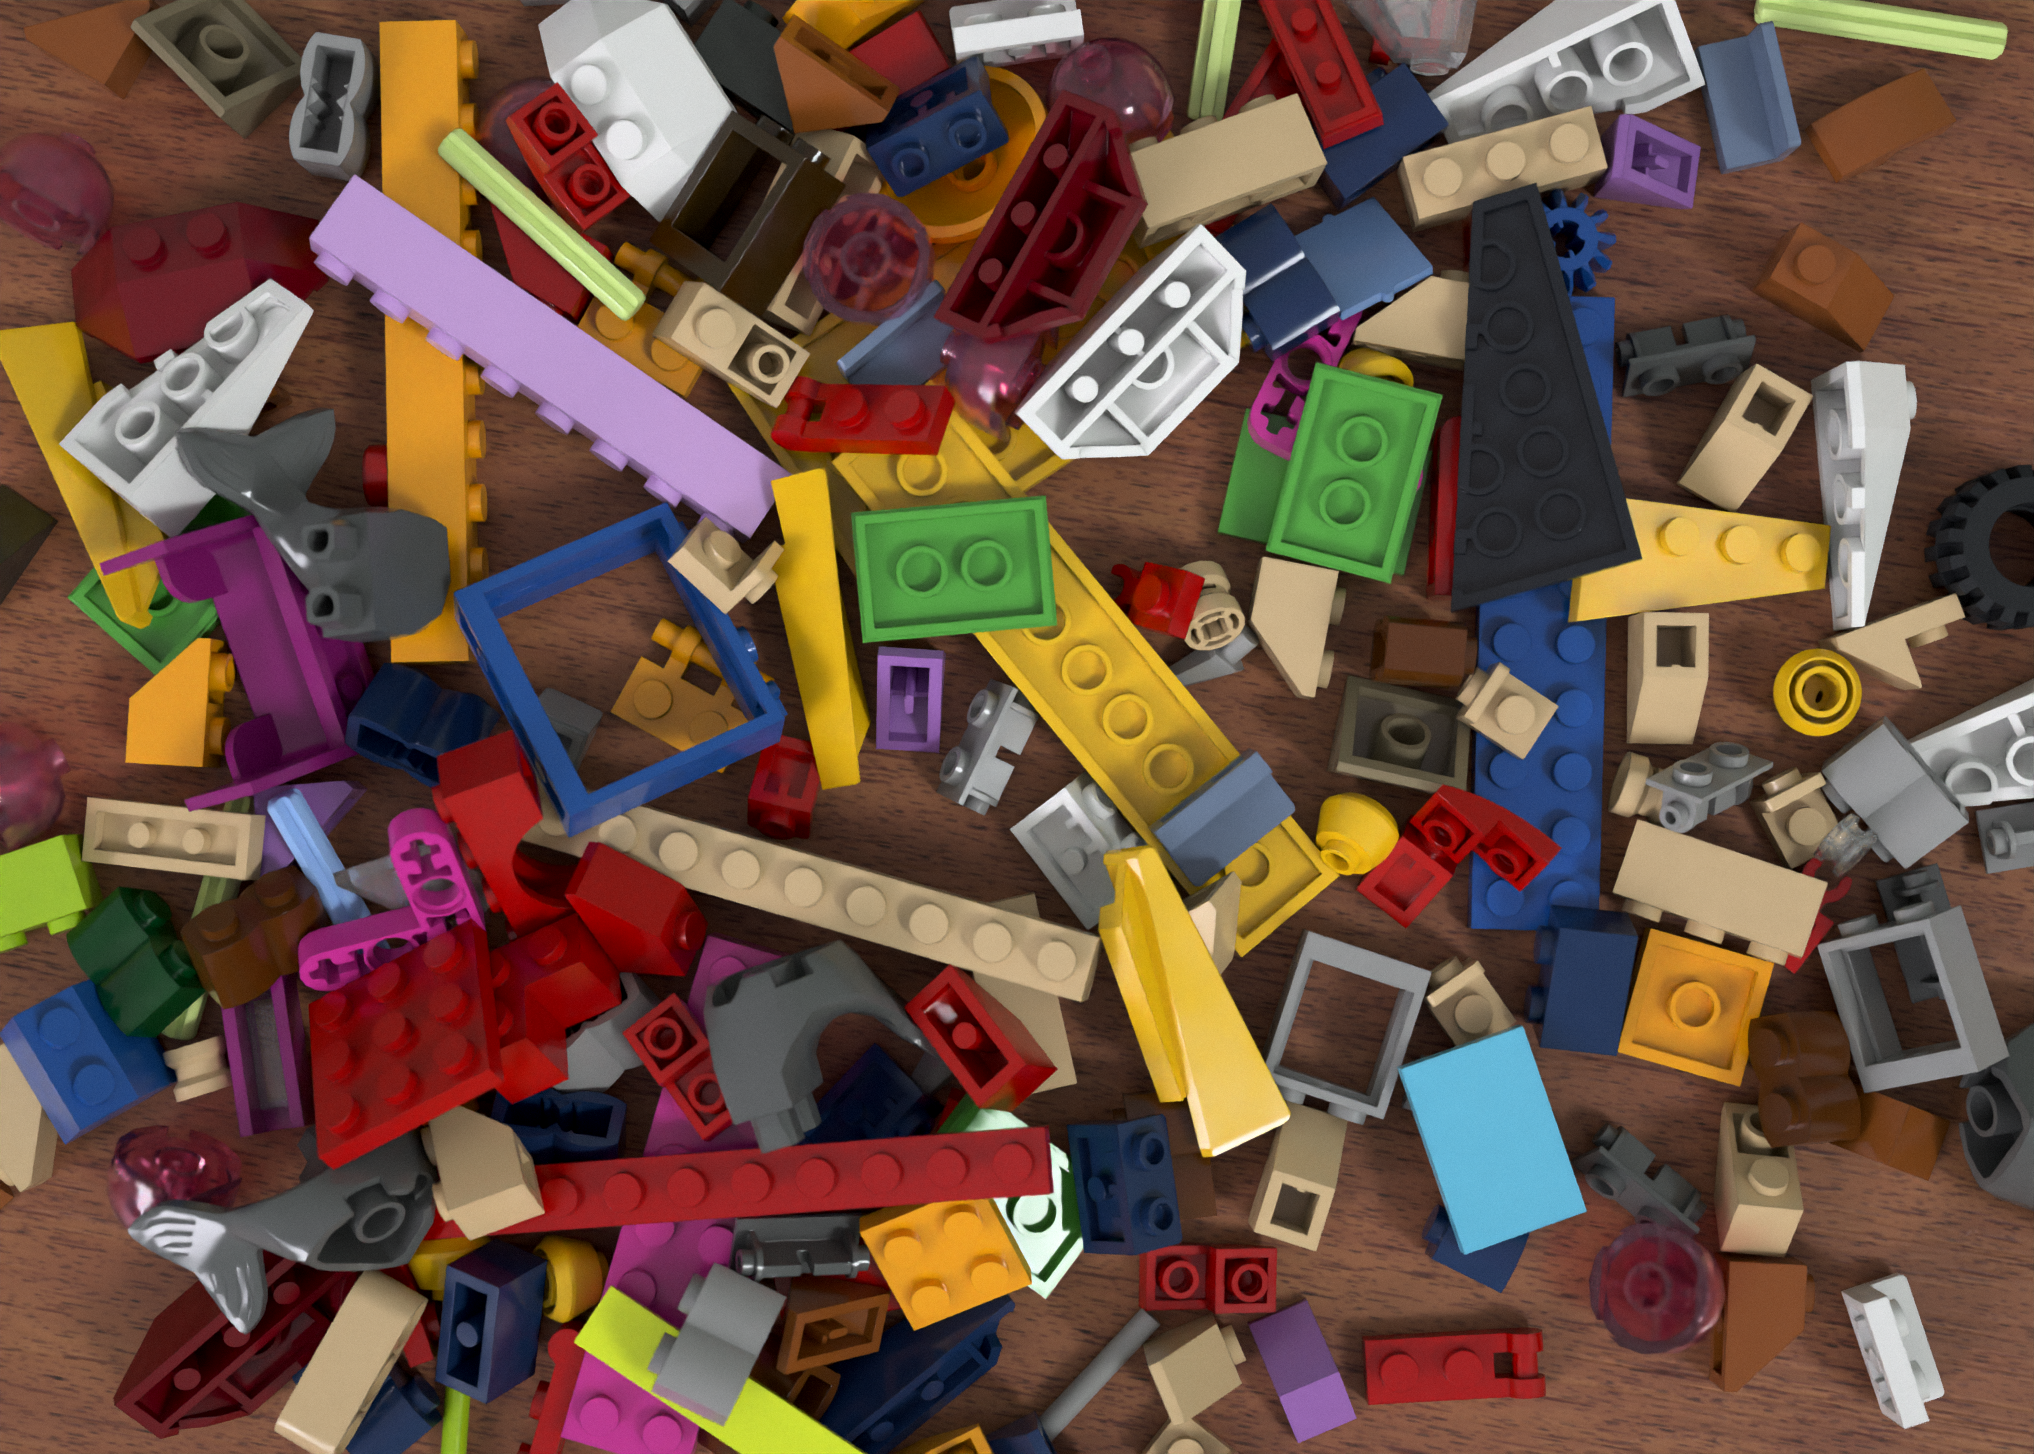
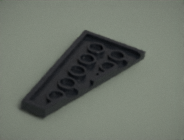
(1534, 450)

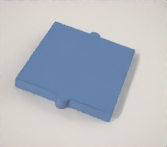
(1363, 256)

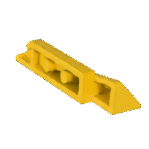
(56, 391)
(819, 628)
(1183, 1008)

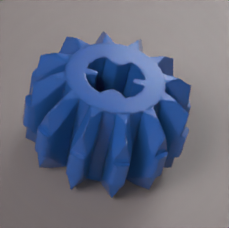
(1582, 241)

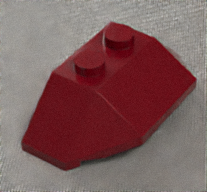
(1051, 229)
(168, 276)
(206, 1372)

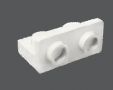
(1015, 30)
(1070, 841)
(1894, 1348)

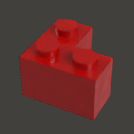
(541, 990)

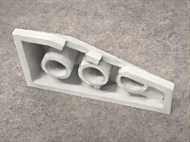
(1570, 59)
(211, 385)
(1861, 447)
(1985, 750)

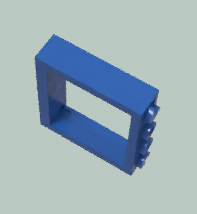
(732, 649)

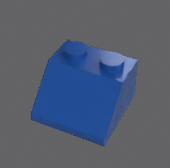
(82, 1061)

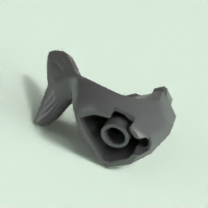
(365, 567)
(769, 1026)
(2001, 1122)
(334, 1220)

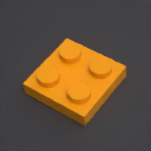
(1693, 1006)
(944, 1256)

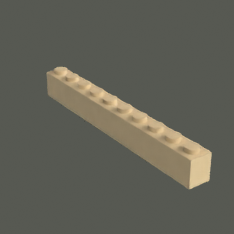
(843, 897)

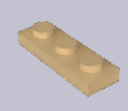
(173, 838)

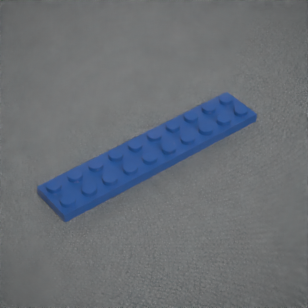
(1565, 662)

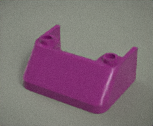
(291, 673)

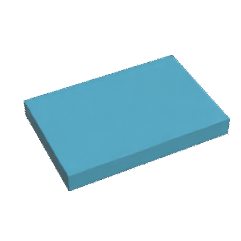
(1491, 1139)

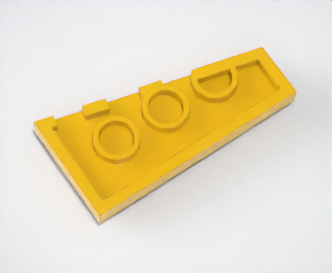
(1702, 560)

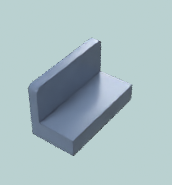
(1748, 100)
(901, 349)
(1223, 817)

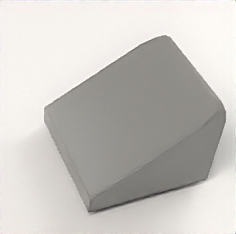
(572, 722)

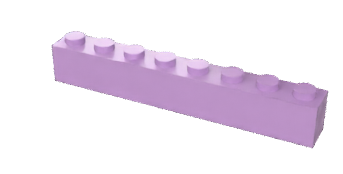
(544, 358)

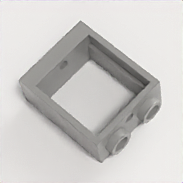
(1866, 1013)
(1345, 1101)

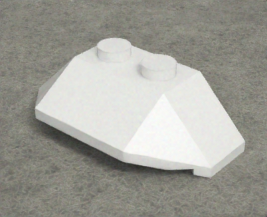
(639, 90)
(1143, 355)

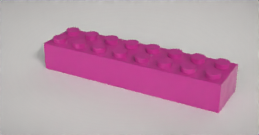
(660, 1259)

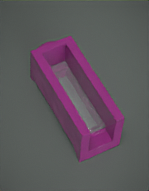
(270, 1060)

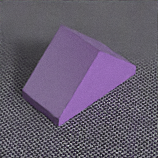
(1647, 165)
(909, 699)
(328, 803)
(1302, 1370)

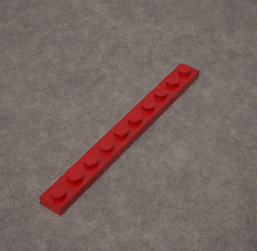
(786, 1180)

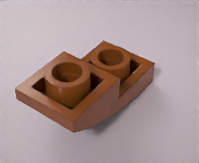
(1880, 124)

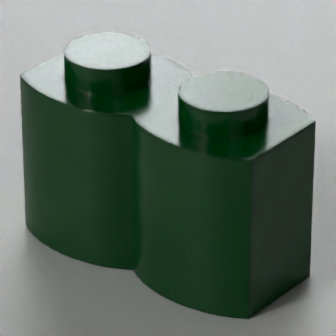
(136, 961)

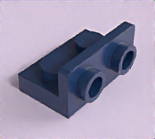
(936, 128)
(874, 1102)
(1124, 1185)

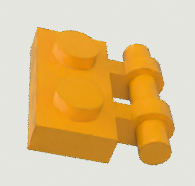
(634, 337)
(672, 707)

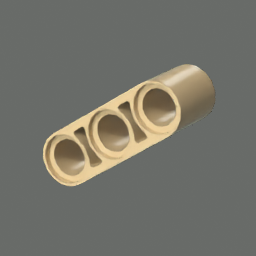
(351, 1364)

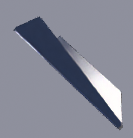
(913, 1376)

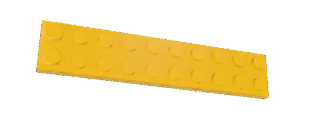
(1104, 686)

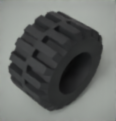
(1964, 551)

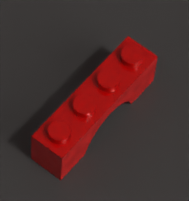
(494, 804)

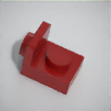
(784, 790)
(1408, 876)

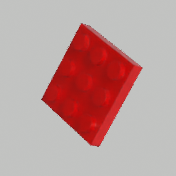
(404, 1044)

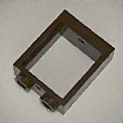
(777, 230)

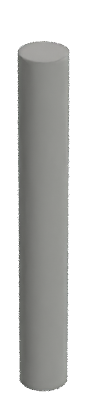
(1098, 1372)

